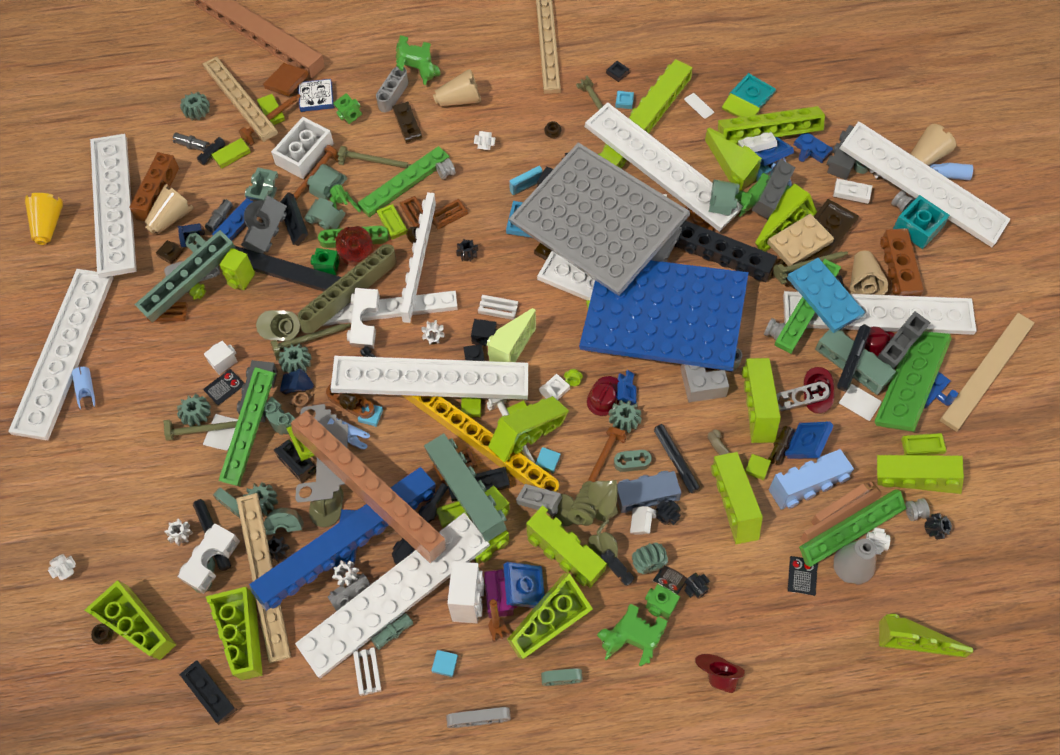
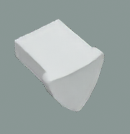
(554, 387)
(642, 520)

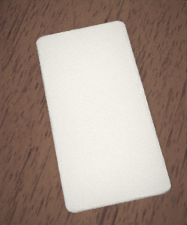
(698, 105)

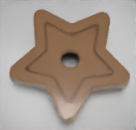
(298, 398)

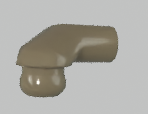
(714, 439)

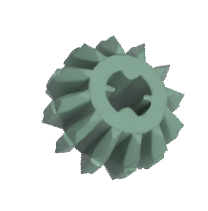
(195, 106)
(295, 358)
(194, 410)
(619, 411)
(268, 495)
(649, 558)

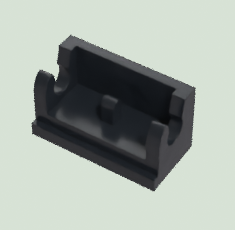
(289, 457)

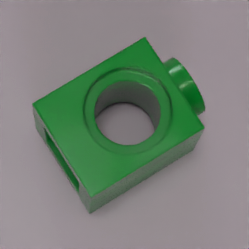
(330, 256)

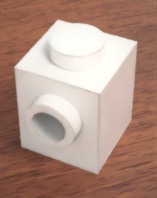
(221, 357)

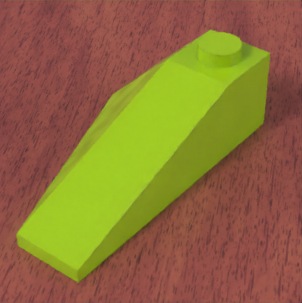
(737, 162)
(792, 207)
(908, 635)

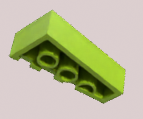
(761, 400)
(526, 426)
(921, 472)
(737, 498)
(564, 548)
(552, 615)
(130, 618)
(238, 629)

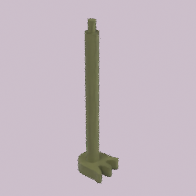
(586, 85)
(344, 153)
(780, 271)
(277, 346)
(170, 432)

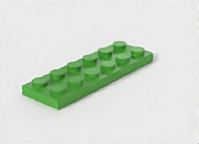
(913, 382)

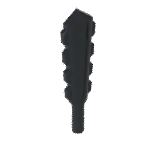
(428, 513)

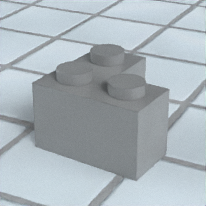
(702, 384)

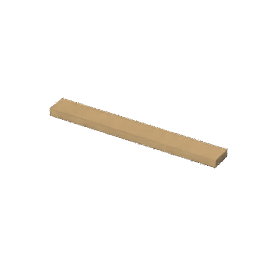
(548, 47)
(240, 99)
(986, 372)
(260, 563)

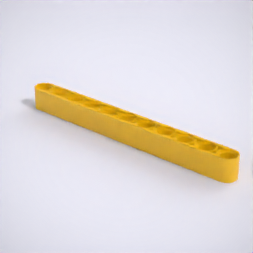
(477, 440)

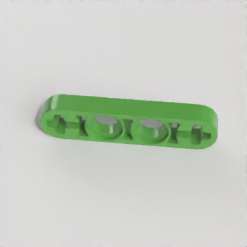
(331, 243)

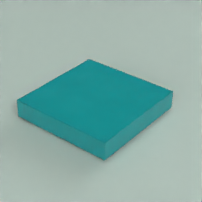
(753, 90)

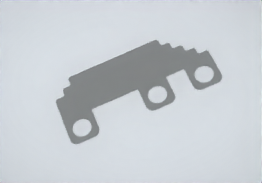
(326, 480)

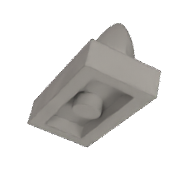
(536, 497)

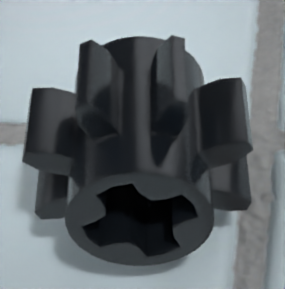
(467, 250)
(668, 512)
(938, 526)
(281, 548)
(697, 585)

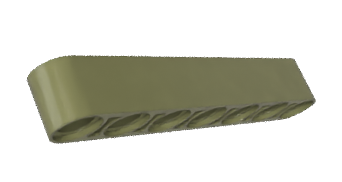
(340, 293)

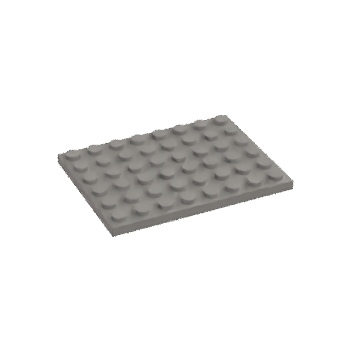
(599, 218)

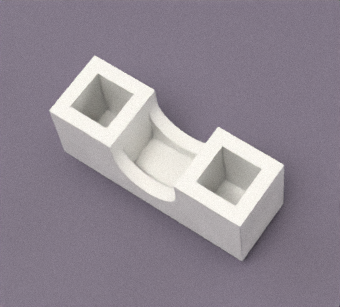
(363, 302)
(215, 541)

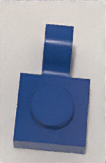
(626, 389)

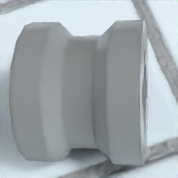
(445, 168)
(902, 201)
(774, 328)
(917, 509)

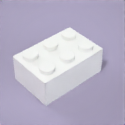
(302, 147)
(465, 592)

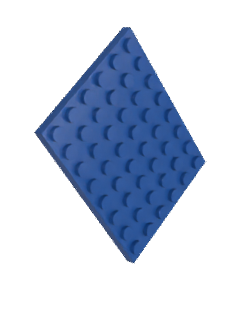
(670, 316)

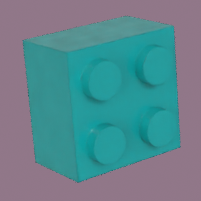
(922, 220)

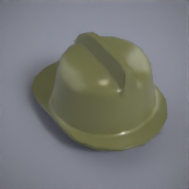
(278, 325)
(327, 511)

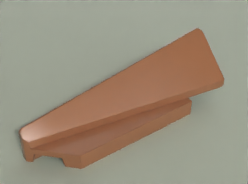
(842, 509)

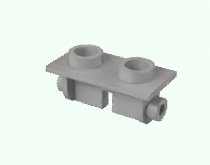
(342, 595)

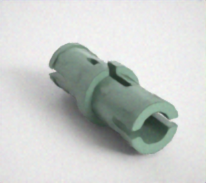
(392, 631)

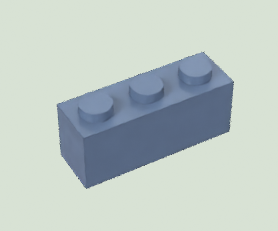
(647, 491)

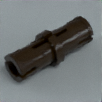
(781, 445)

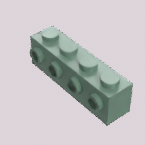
(870, 370)

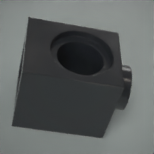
(482, 331)

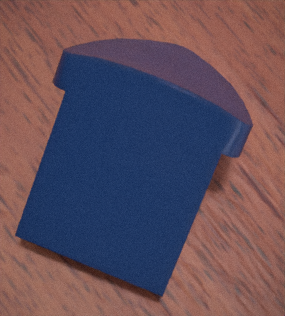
(186, 230)
(295, 382)

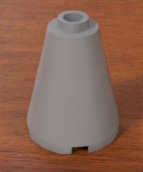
(856, 561)

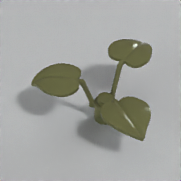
(604, 497)

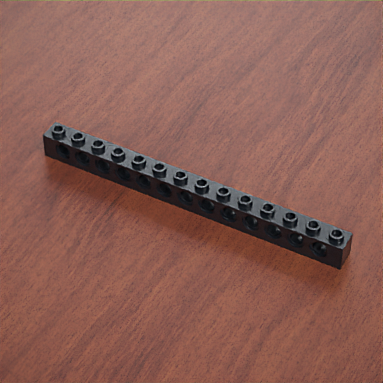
(713, 242)

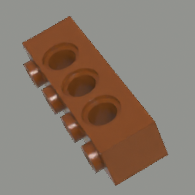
(158, 175)
(901, 263)

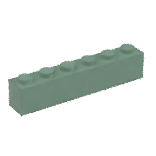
(185, 276)
(465, 487)

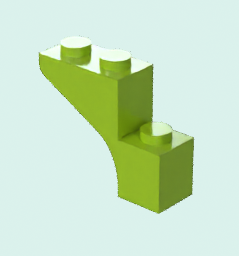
(501, 540)

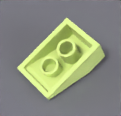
(512, 338)

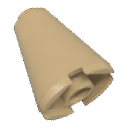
(458, 91)
(933, 145)
(167, 210)
(867, 275)

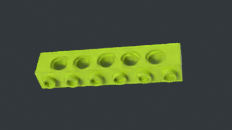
(779, 123)

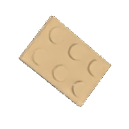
(800, 240)

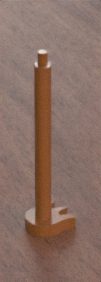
(246, 133)
(330, 152)
(614, 434)
(496, 624)

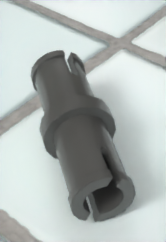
(190, 141)
(218, 215)

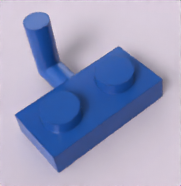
(812, 147)
(936, 392)

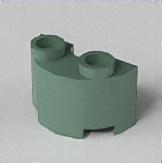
(324, 180)
(262, 184)
(723, 197)
(324, 214)
(277, 417)
(284, 518)

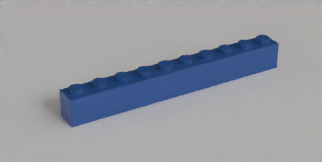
(335, 544)

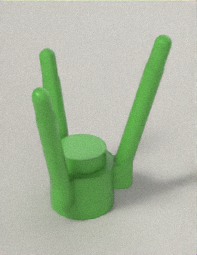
(340, 196)

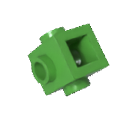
(347, 108)
(661, 601)

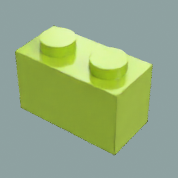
(237, 269)

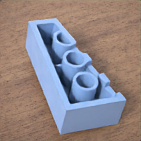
(810, 479)

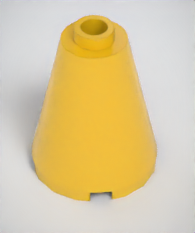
(42, 216)

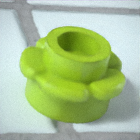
(197, 291)
(573, 377)

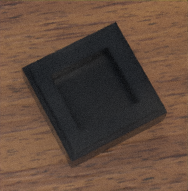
(617, 71)

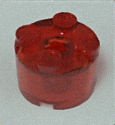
(354, 236)

